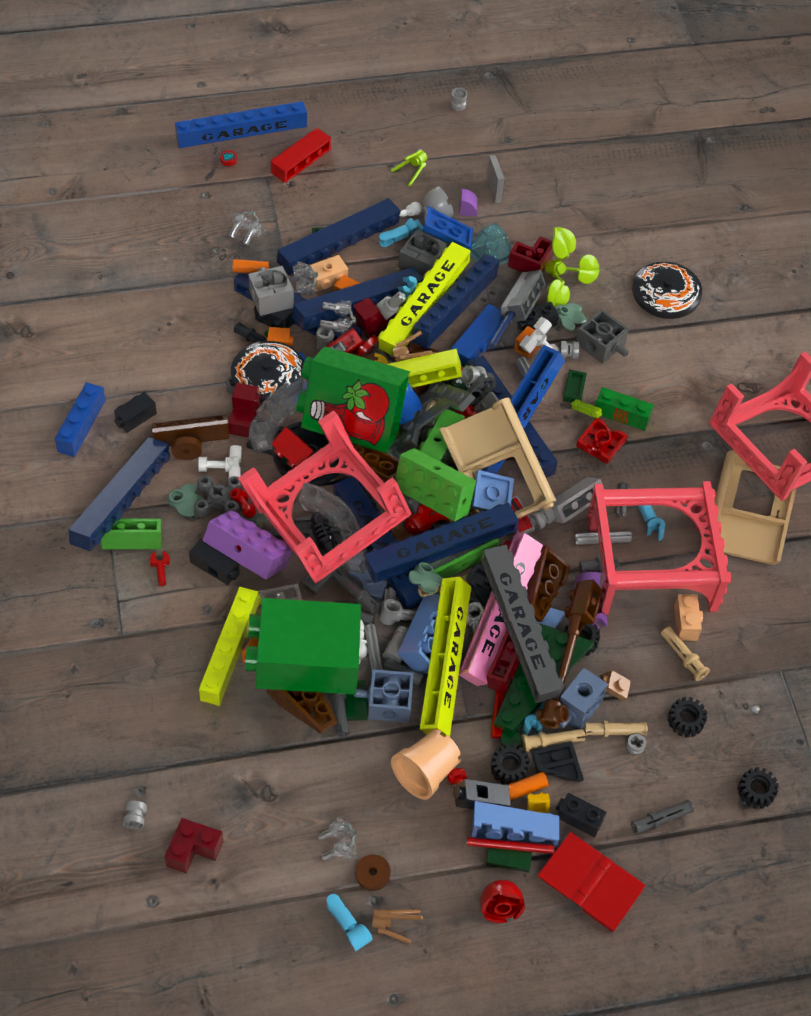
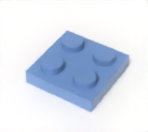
(491, 490)

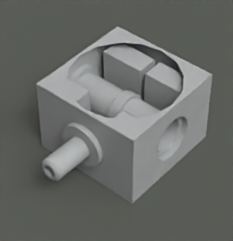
(271, 290)

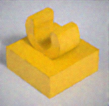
(538, 802)

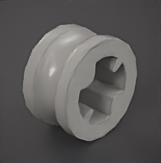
(639, 740)

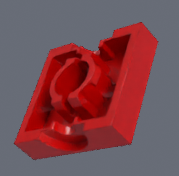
(602, 439)

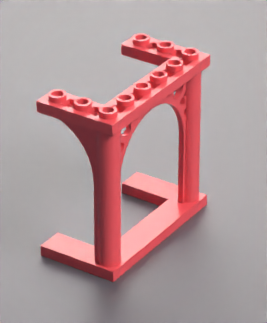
(731, 412)
(340, 447)
(708, 581)

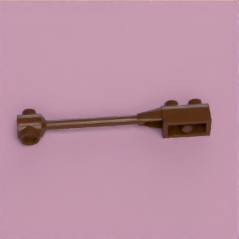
(581, 612)

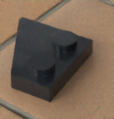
(479, 584)
(558, 762)

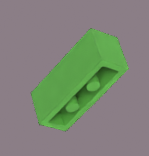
(134, 534)

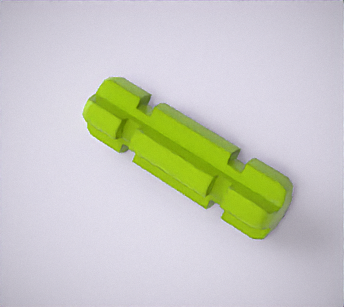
(586, 408)

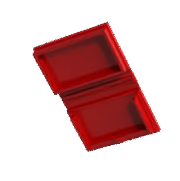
(592, 881)

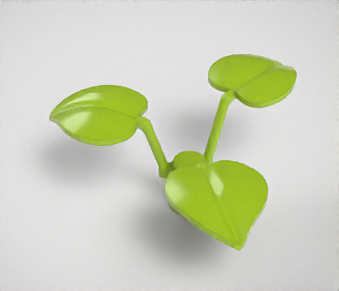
(563, 244)

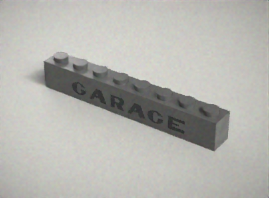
(521, 624)

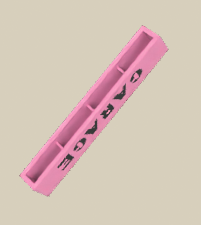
(492, 625)

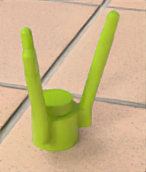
(416, 159)

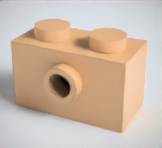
(328, 272)
(688, 617)

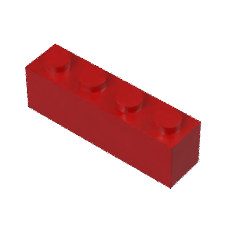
(300, 155)

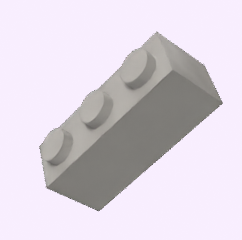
(574, 499)

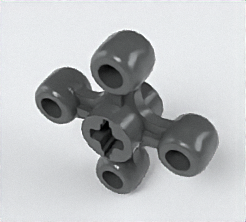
(217, 496)

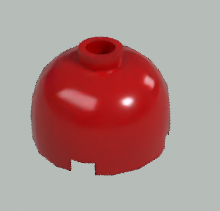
(502, 901)

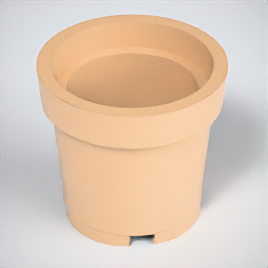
(425, 764)

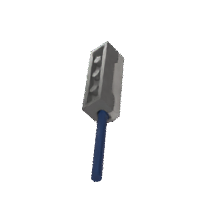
(520, 301)

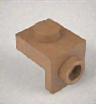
(617, 684)

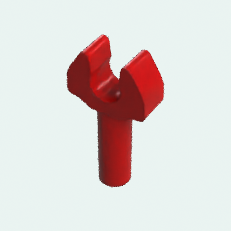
(160, 565)

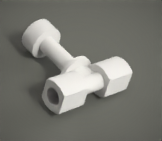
(538, 336)
(230, 464)

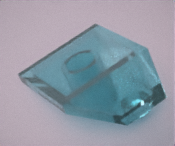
(493, 242)

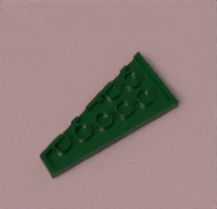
(519, 699)

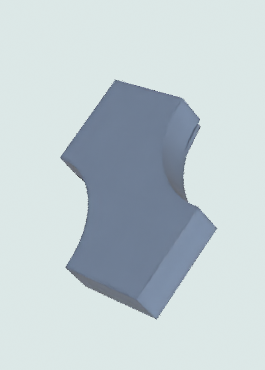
(375, 589)

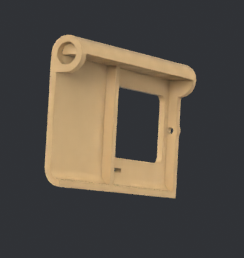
(493, 438)
(748, 533)

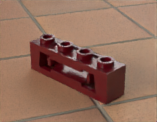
(503, 666)

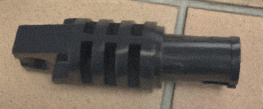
(322, 533)

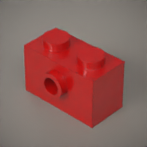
(291, 447)

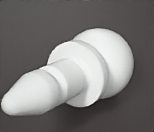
(413, 209)
(363, 650)

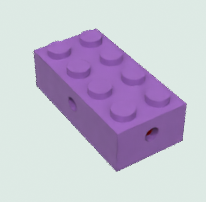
(247, 544)

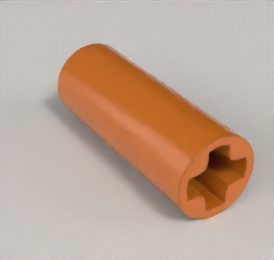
(248, 266)
(527, 785)

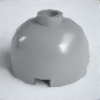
(437, 200)

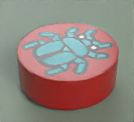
(228, 158)

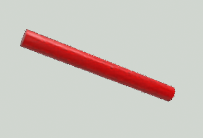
(510, 845)

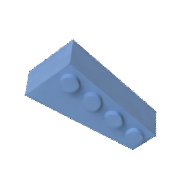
(419, 638)
(514, 824)

